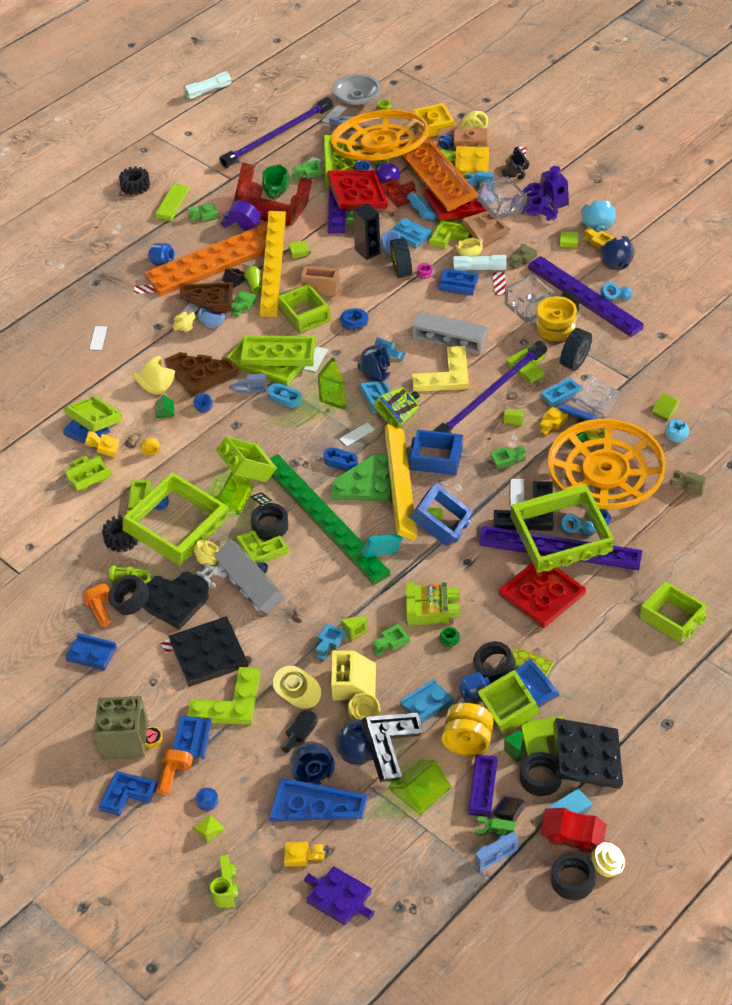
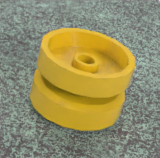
(556, 318)
(467, 729)

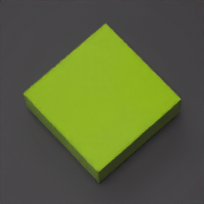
(569, 239)
(298, 249)

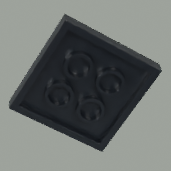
(208, 651)
(587, 753)

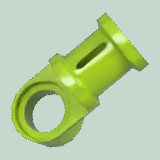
(117, 573)

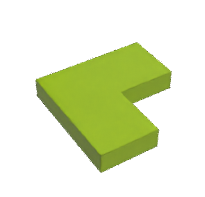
(446, 231)
(531, 371)
(259, 550)
(537, 733)

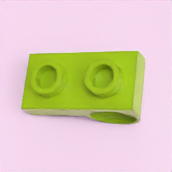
(225, 884)

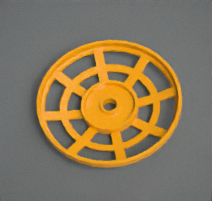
(381, 137)
(608, 458)

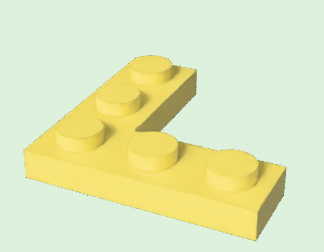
(453, 380)

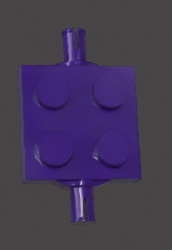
(339, 895)

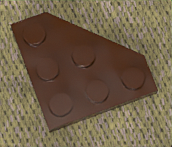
(211, 296)
(200, 371)

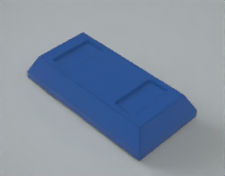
(577, 412)

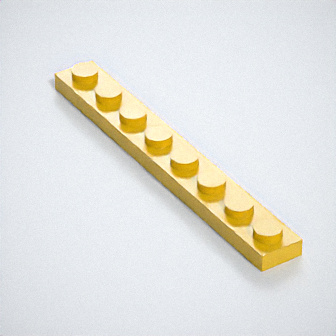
(272, 264)

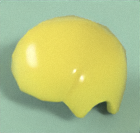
(469, 247)
(363, 706)

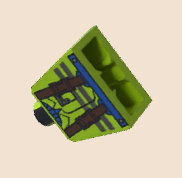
(397, 406)

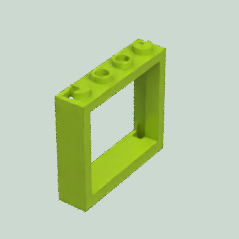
(173, 482)
(554, 502)

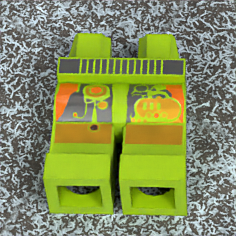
(430, 603)

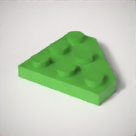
(365, 481)

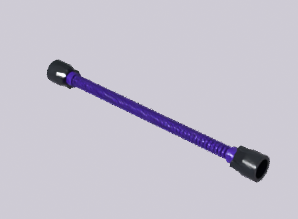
(230, 157)
(534, 353)

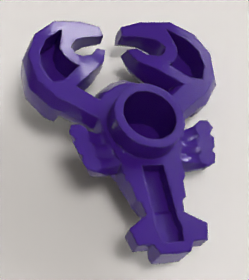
(538, 205)

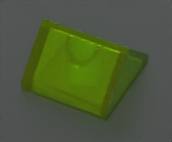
(331, 385)
(232, 491)
(421, 785)

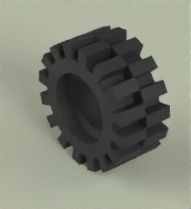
(134, 180)
(117, 542)

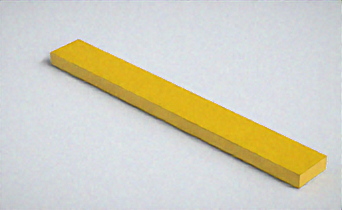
(400, 482)

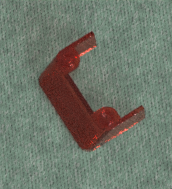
(252, 192)

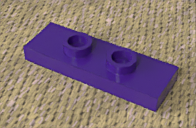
(483, 785)

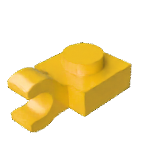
(597, 239)
(553, 419)
(105, 445)
(299, 853)

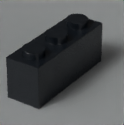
(366, 231)

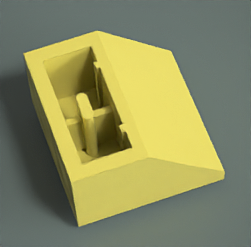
(352, 675)

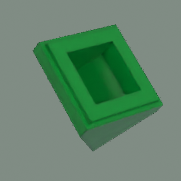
(164, 407)
(513, 745)

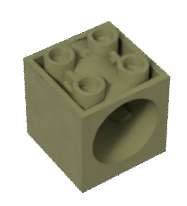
(121, 727)

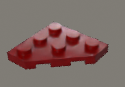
(465, 210)

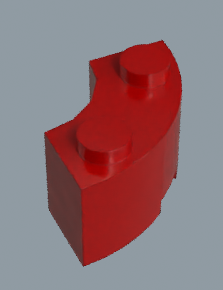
(573, 829)

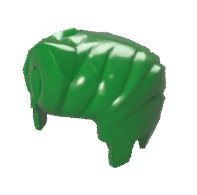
(275, 180)

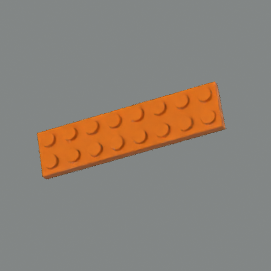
(439, 174)
(208, 261)

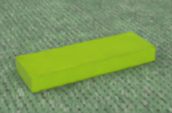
(172, 202)

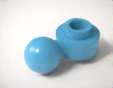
(624, 293)
(586, 527)

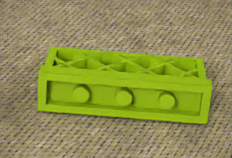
(330, 161)

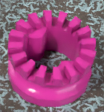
(424, 270)

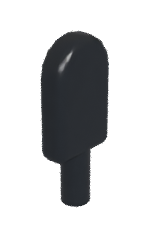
(300, 729)

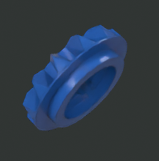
(347, 318)

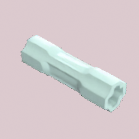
(218, 81)
(466, 263)

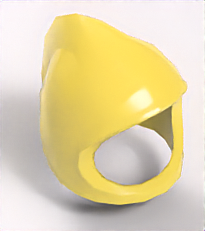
(474, 120)
(154, 377)

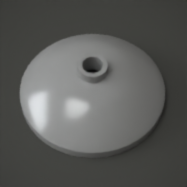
(356, 89)

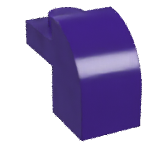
(243, 213)

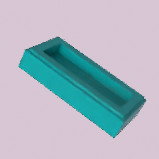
(382, 545)

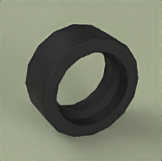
(269, 510)
(135, 602)
(488, 650)
(535, 787)
(576, 861)

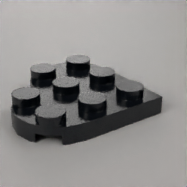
(176, 599)

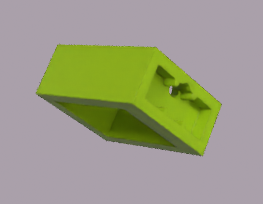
(309, 319)
(244, 459)
(679, 598)

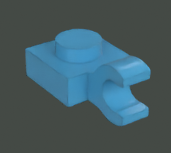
(478, 178)
(389, 346)
(329, 638)

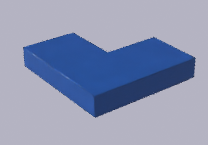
(124, 787)

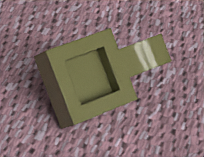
(522, 254)
(692, 482)

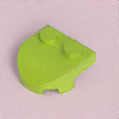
(87, 472)

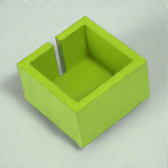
(508, 703)

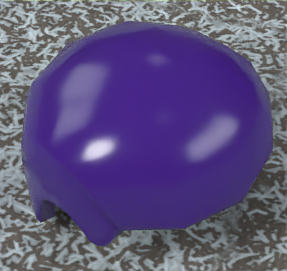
(387, 172)

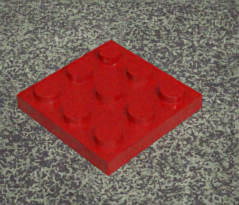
(357, 188)
(542, 594)

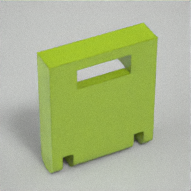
(93, 413)

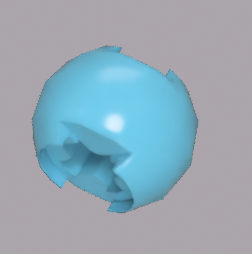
(676, 431)

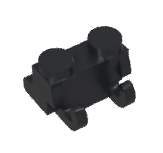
(515, 164)

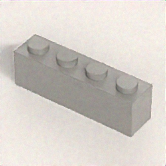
(449, 332)
(249, 577)

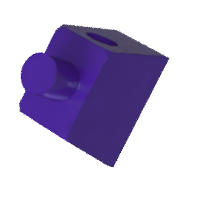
(556, 187)

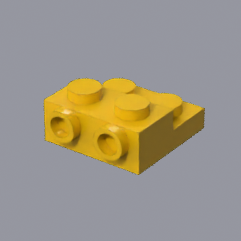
(437, 118)

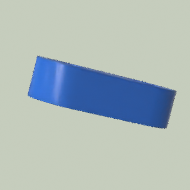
(340, 459)

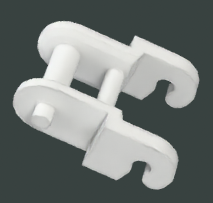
(216, 571)

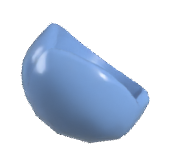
(385, 241)
(210, 319)

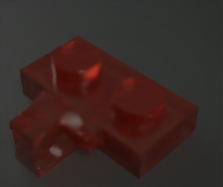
(398, 193)

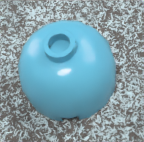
(599, 215)

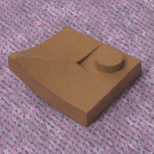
(485, 227)

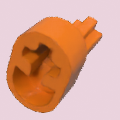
(94, 599)
(171, 761)

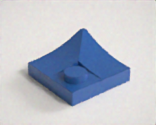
(537, 683)

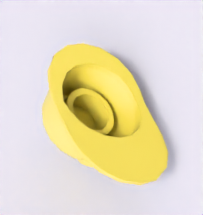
(297, 687)

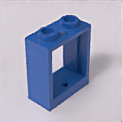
(436, 440)
(432, 524)

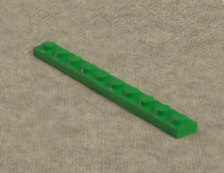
(328, 521)

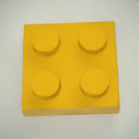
(471, 159)

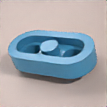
(284, 395)

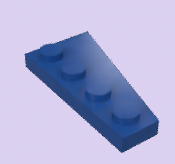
(310, 801)

